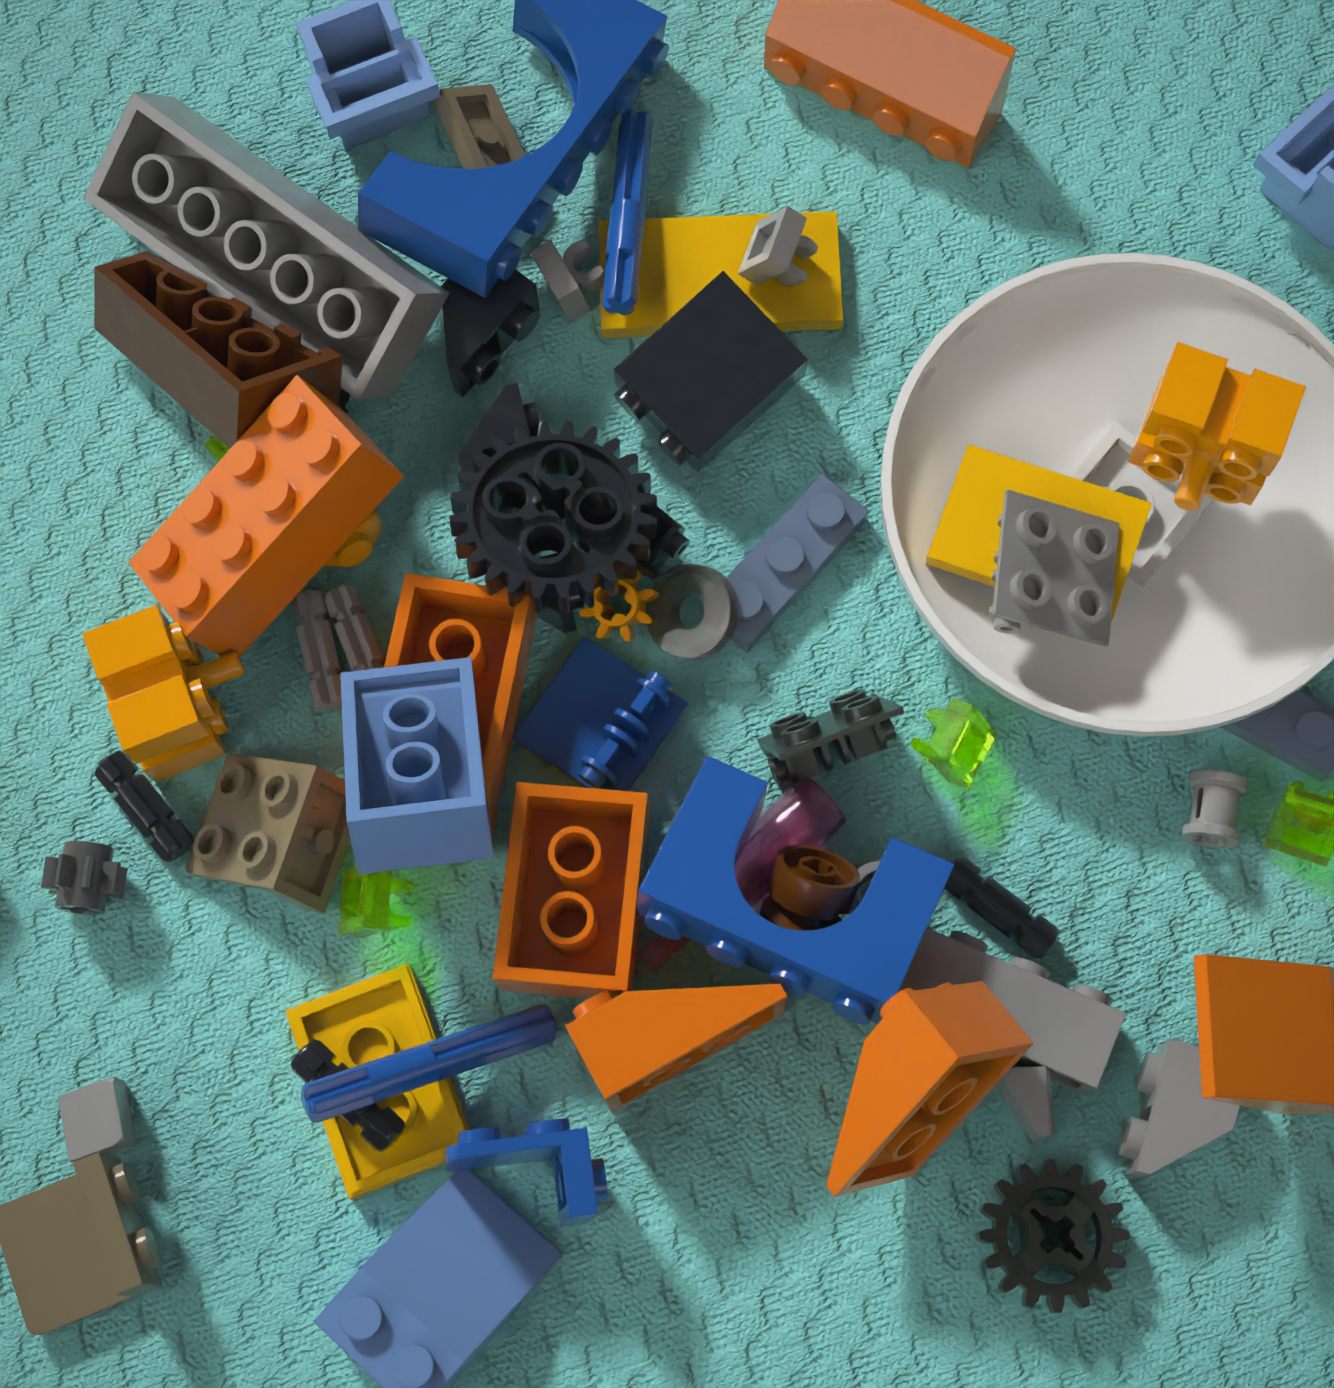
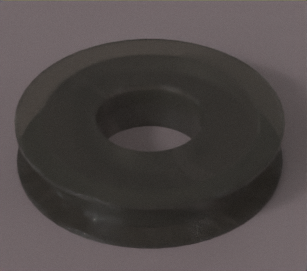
(719, 616)

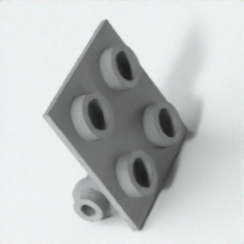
(1054, 569)

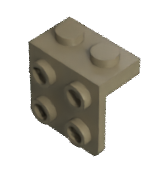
(78, 1245)

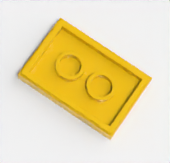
(969, 523)
(365, 1025)

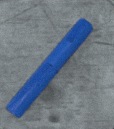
(627, 213)
(428, 1063)

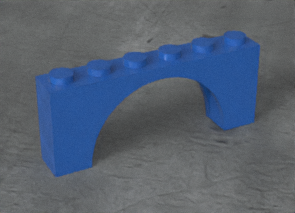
(479, 218)

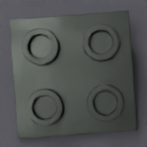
(853, 715)

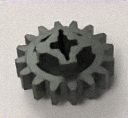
(1072, 1213)

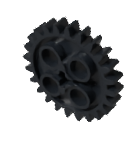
(598, 488)

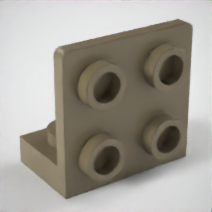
(274, 830)

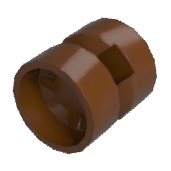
(809, 888)

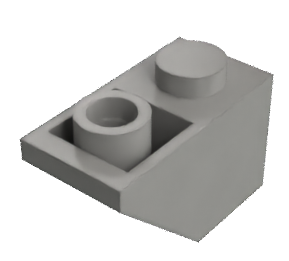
(1173, 1111)

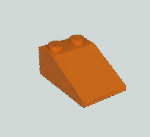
(1266, 1033)
(657, 1034)
(921, 1079)

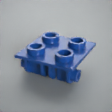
(600, 719)

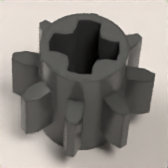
(84, 877)

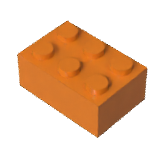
(572, 891)

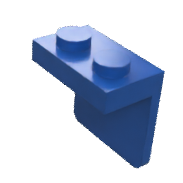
(577, 1177)

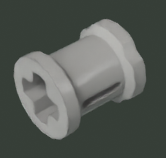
(1214, 808)

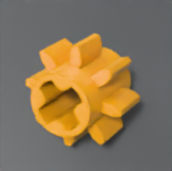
(603, 611)

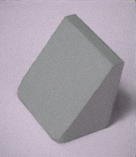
(1029, 1099)
(97, 1119)

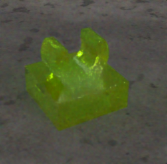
(958, 742)
(1303, 825)
(366, 903)

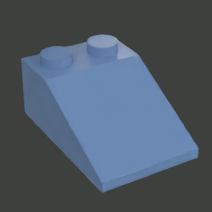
(414, 766)
(439, 1287)

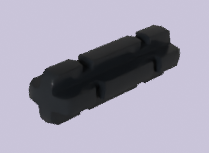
(144, 806)
(1001, 908)
(379, 1126)

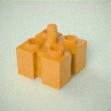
(1215, 428)
(160, 692)

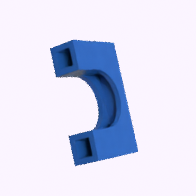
(849, 964)

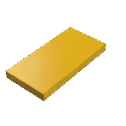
(689, 252)

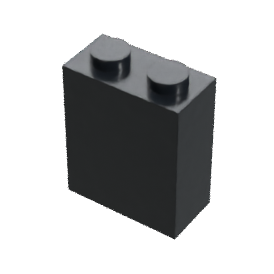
(708, 373)

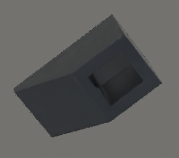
(483, 328)

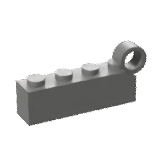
(1068, 1027)

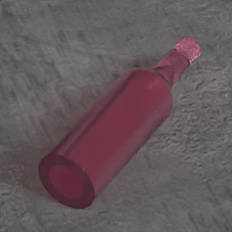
(796, 817)

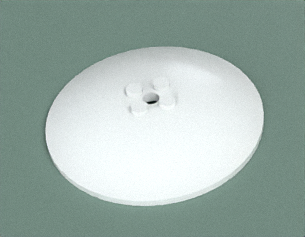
(1058, 373)

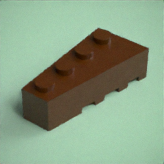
(204, 346)

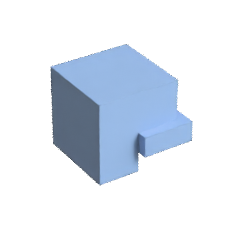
(365, 71)
(1302, 169)

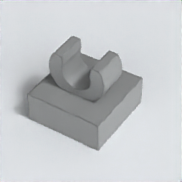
(773, 247)
(565, 279)

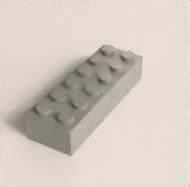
(264, 242)

